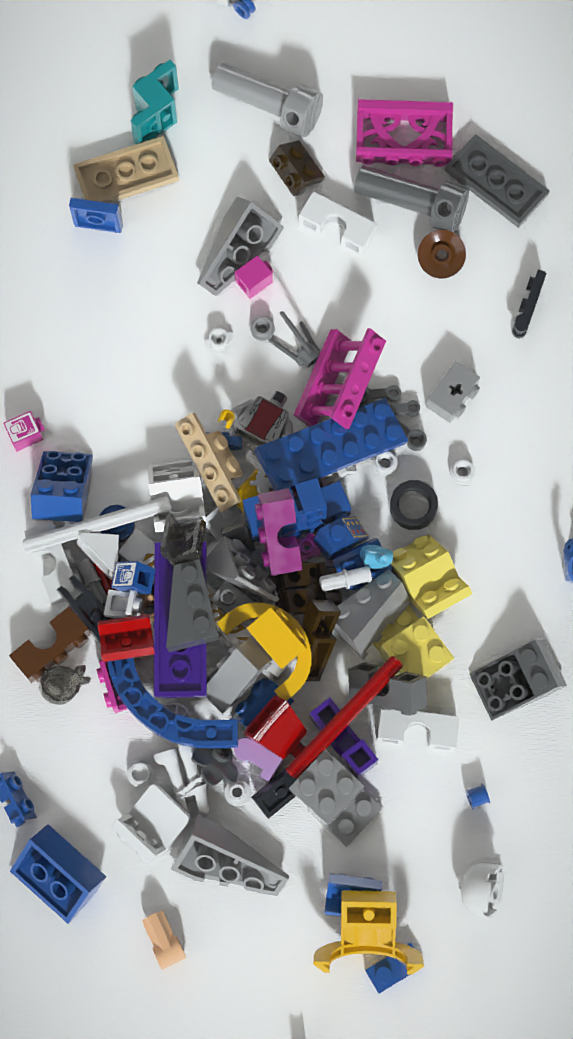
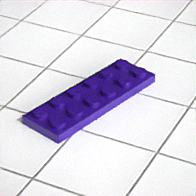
(181, 671)

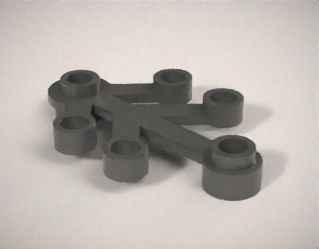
(402, 408)

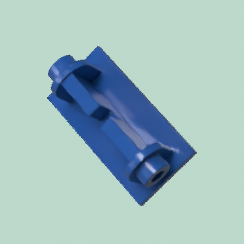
(21, 807)

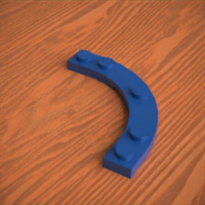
(162, 721)

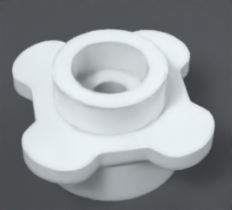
(219, 333)

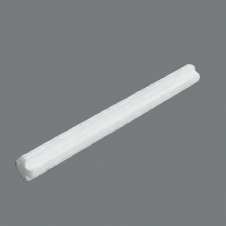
(97, 524)

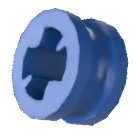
(244, 8)

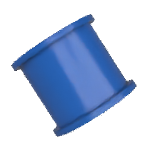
(477, 796)

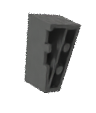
(190, 609)

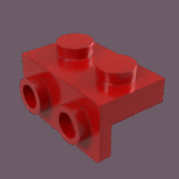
(126, 638)

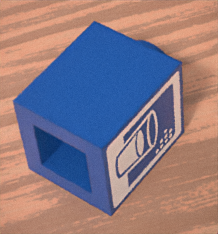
(133, 576)

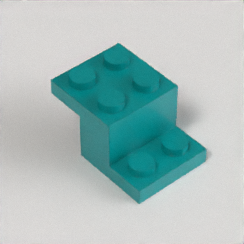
(154, 102)

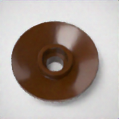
(438, 241)

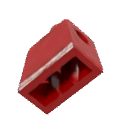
(277, 729)

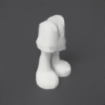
(185, 793)

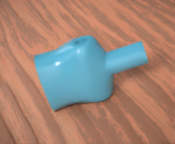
(376, 556)

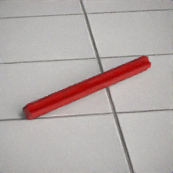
(344, 717)

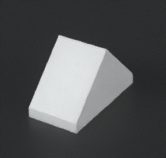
(101, 550)

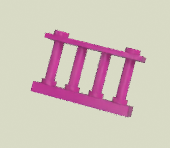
(325, 373)

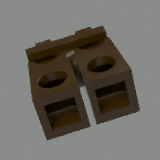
(302, 586)

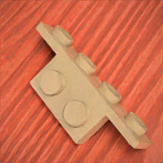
(212, 460)

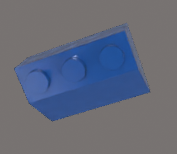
(57, 873)

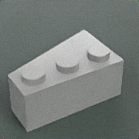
(370, 612)
(236, 673)

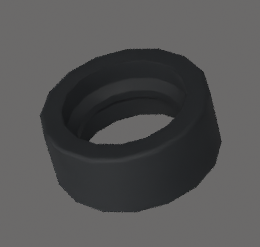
(421, 487)

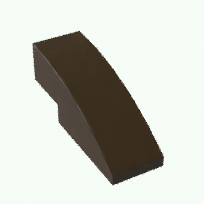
(319, 626)

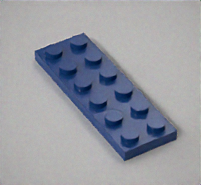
(330, 447)

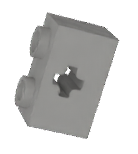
(456, 379)

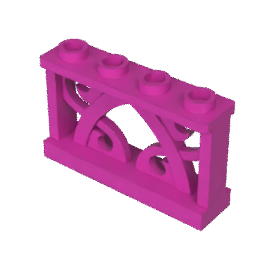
(380, 110)

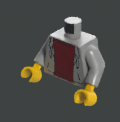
(260, 419)

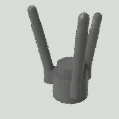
(307, 351)

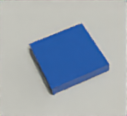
(96, 215)

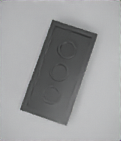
(497, 180)

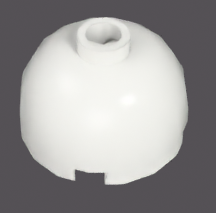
(481, 889)

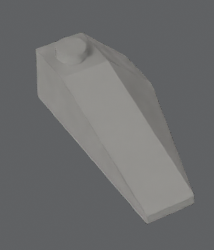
(221, 856)

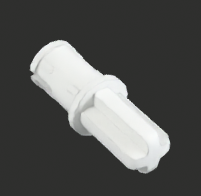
(345, 578)

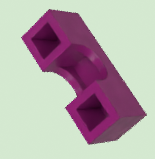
(275, 511)

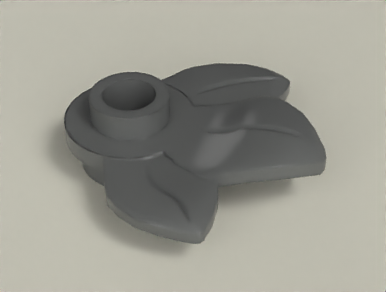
(215, 765)

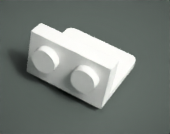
(152, 824)

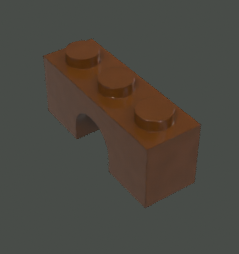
(70, 634)

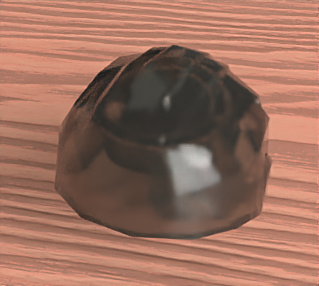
(61, 684)

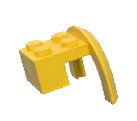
(279, 636)
(368, 928)

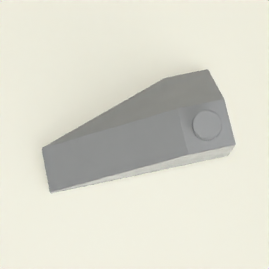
(241, 237)

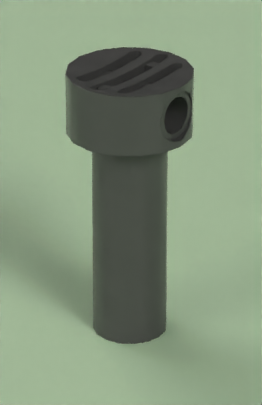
(415, 196)

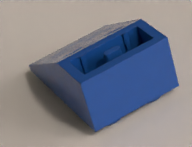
(61, 486)

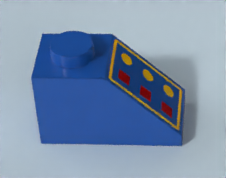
(340, 536)

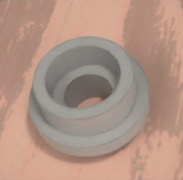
(262, 322)

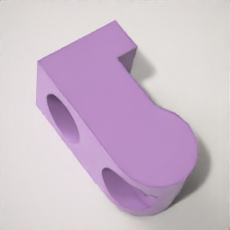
(251, 752)

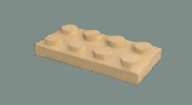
(126, 171)

